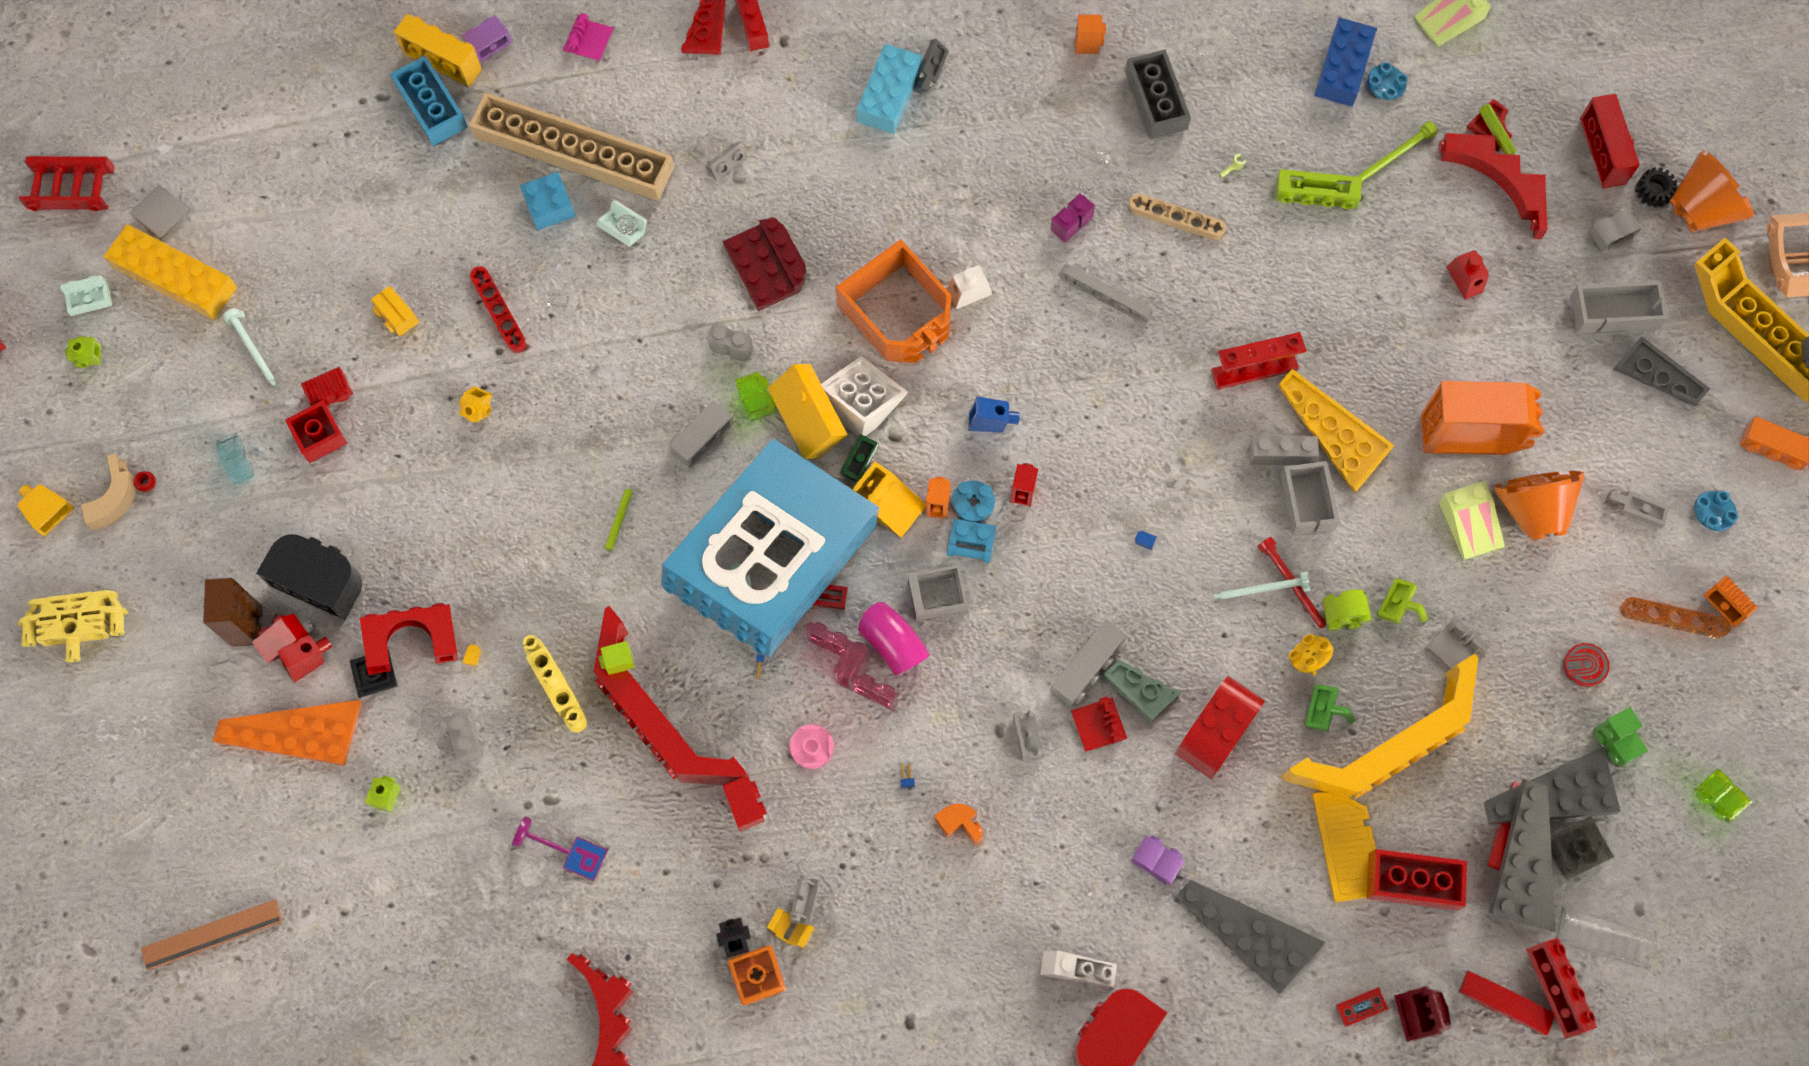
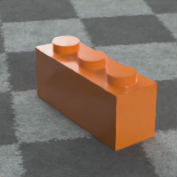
(1776, 443)

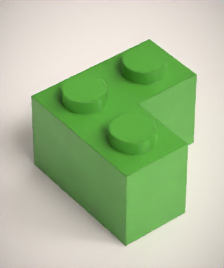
(1620, 737)

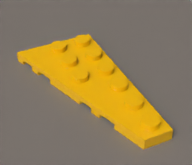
(1344, 438)

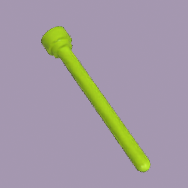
(1427, 131)

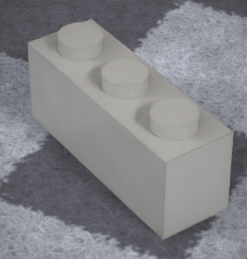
(701, 433)
(1283, 450)

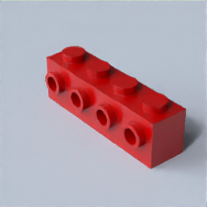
(1562, 988)

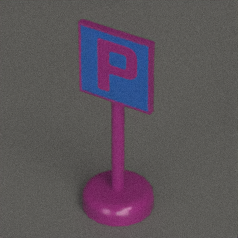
(582, 859)

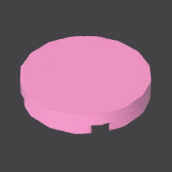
(811, 746)

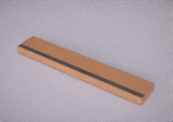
(211, 935)

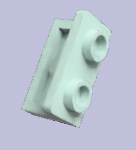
(610, 221)
(86, 295)

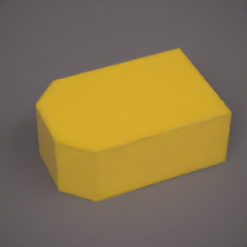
(472, 655)

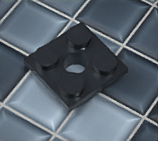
(367, 686)

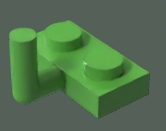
(1323, 707)

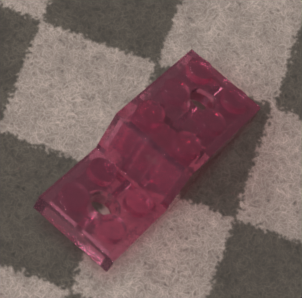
(852, 665)

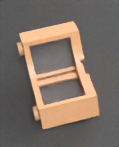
(1790, 252)

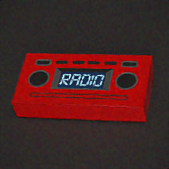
(1361, 1007)

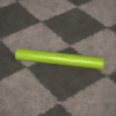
(618, 519)

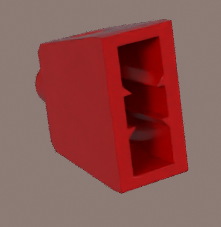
(1469, 274)
(303, 656)

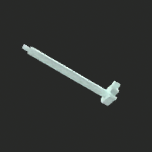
(231, 317)
(1303, 581)

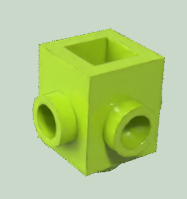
(83, 351)

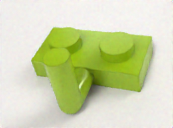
(1398, 600)

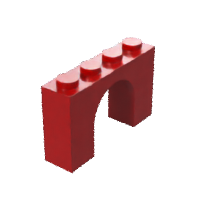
(379, 628)

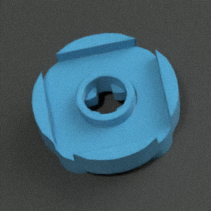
(982, 493)

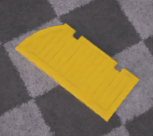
(1344, 844)

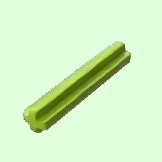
(1497, 130)

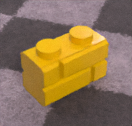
(394, 311)

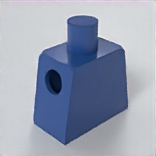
(991, 415)

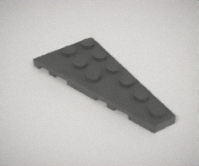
(1574, 791)
(1525, 875)
(1262, 942)

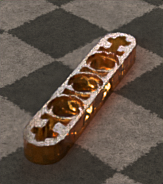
(1685, 614)

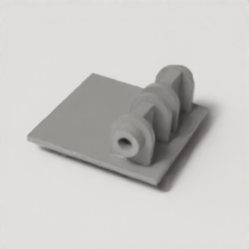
(1456, 644)

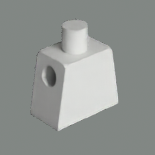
(970, 287)

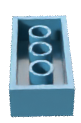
(429, 100)

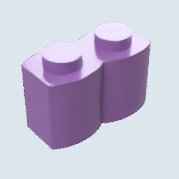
(1158, 860)

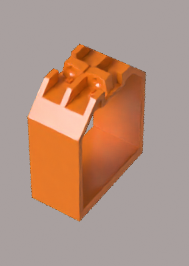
(875, 272)
(1481, 418)

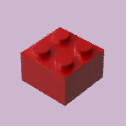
(316, 431)

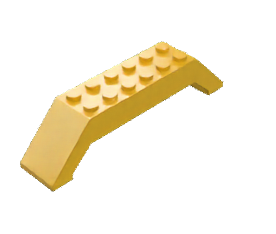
(1753, 316)
(1404, 747)

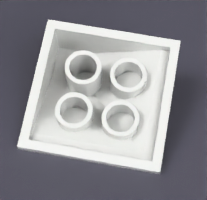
(862, 396)

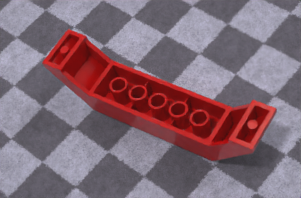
(651, 723)

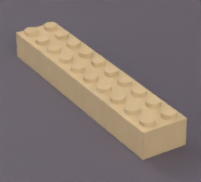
(572, 146)

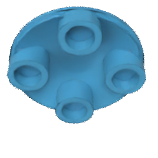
(1387, 81)
(1715, 510)

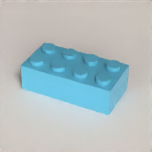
(889, 88)

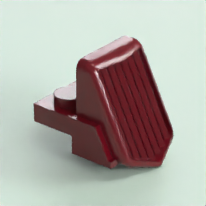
(1423, 1013)

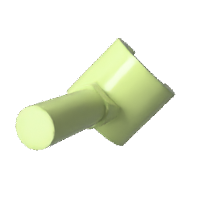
(1234, 166)

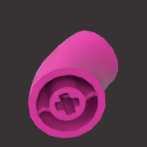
(892, 638)

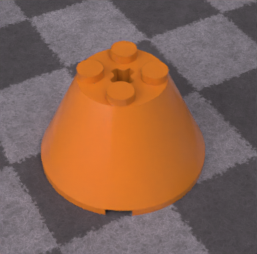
(1709, 196)
(1542, 501)

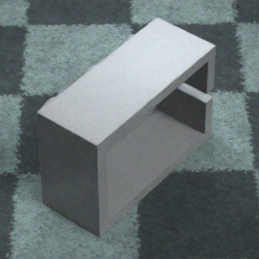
(1309, 498)

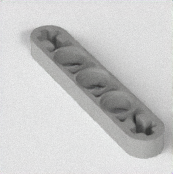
(1105, 293)

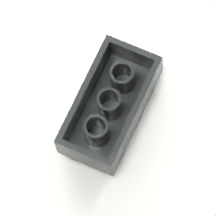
(1157, 94)

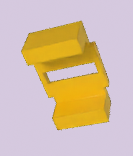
(780, 923)

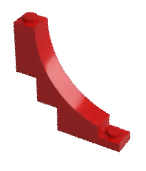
(1525, 190)

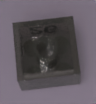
(1579, 848)

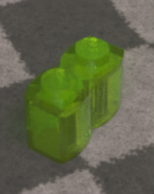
(755, 395)
(1722, 796)

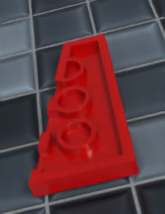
(706, 29)

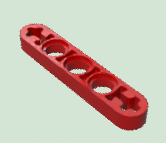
(504, 316)

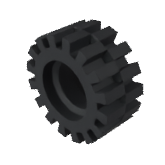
(1649, 195)

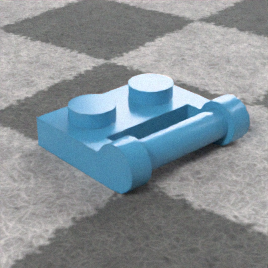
(971, 534)

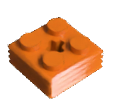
(743, 968)

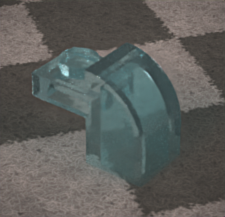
(233, 458)

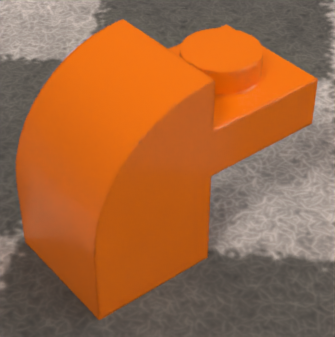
(957, 817)

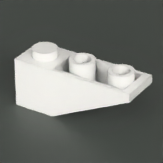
(1078, 968)

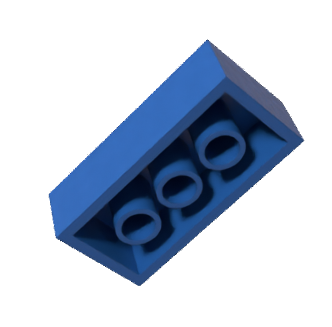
(1345, 62)

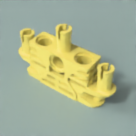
(64, 612)
(554, 683)

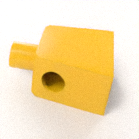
(43, 507)

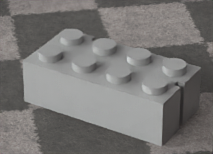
(1618, 307)

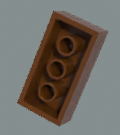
(231, 612)

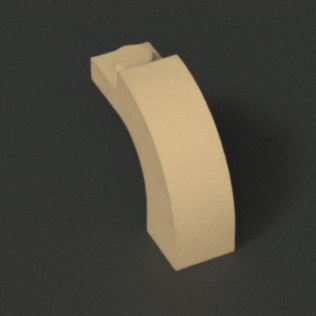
(115, 501)

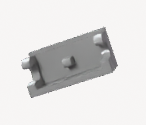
(1027, 735)

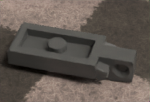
(931, 66)

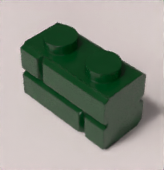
(859, 457)

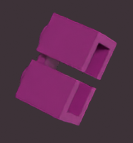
(1066, 222)

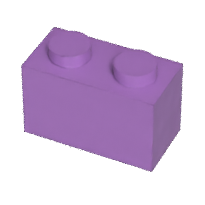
(488, 37)

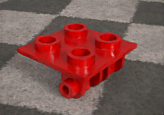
(1099, 724)

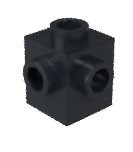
(733, 937)

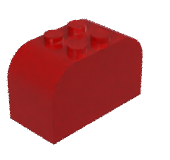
(1219, 727)
(1118, 1030)

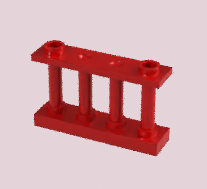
(59, 166)
(1258, 360)

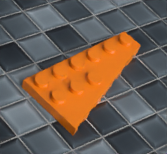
(307, 733)

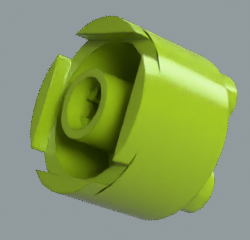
(1346, 610)

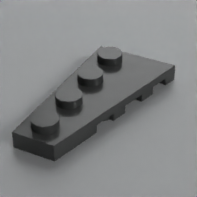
(1659, 371)

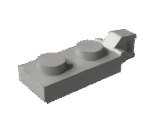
(1639, 507)

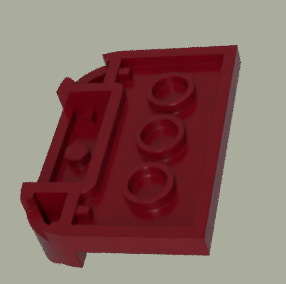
(767, 262)

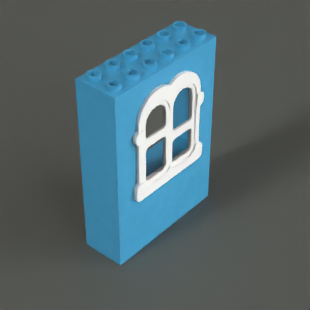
(793, 499)

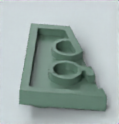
(1143, 693)

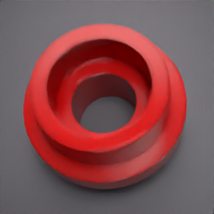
(141, 477)

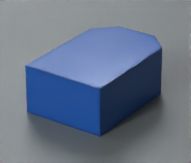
(1145, 539)

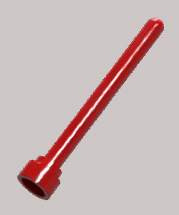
(1269, 548)

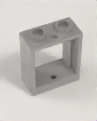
(916, 578)

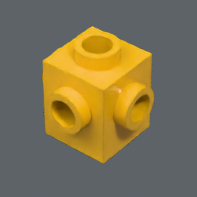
(475, 404)

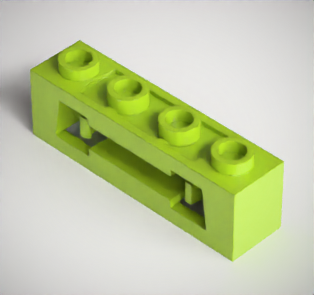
(1318, 189)

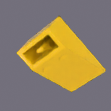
(896, 501)

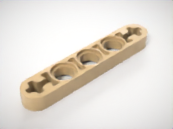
(1184, 224)

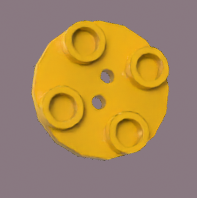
(1311, 654)

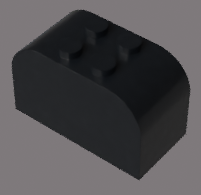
(312, 574)

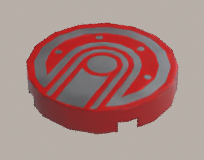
(1586, 665)

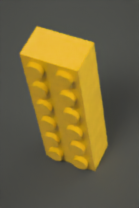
(170, 271)

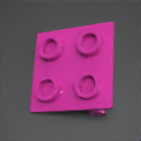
(588, 38)

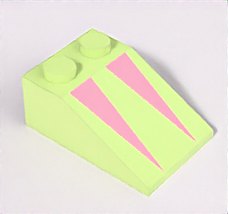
(1449, 18)
(1472, 519)

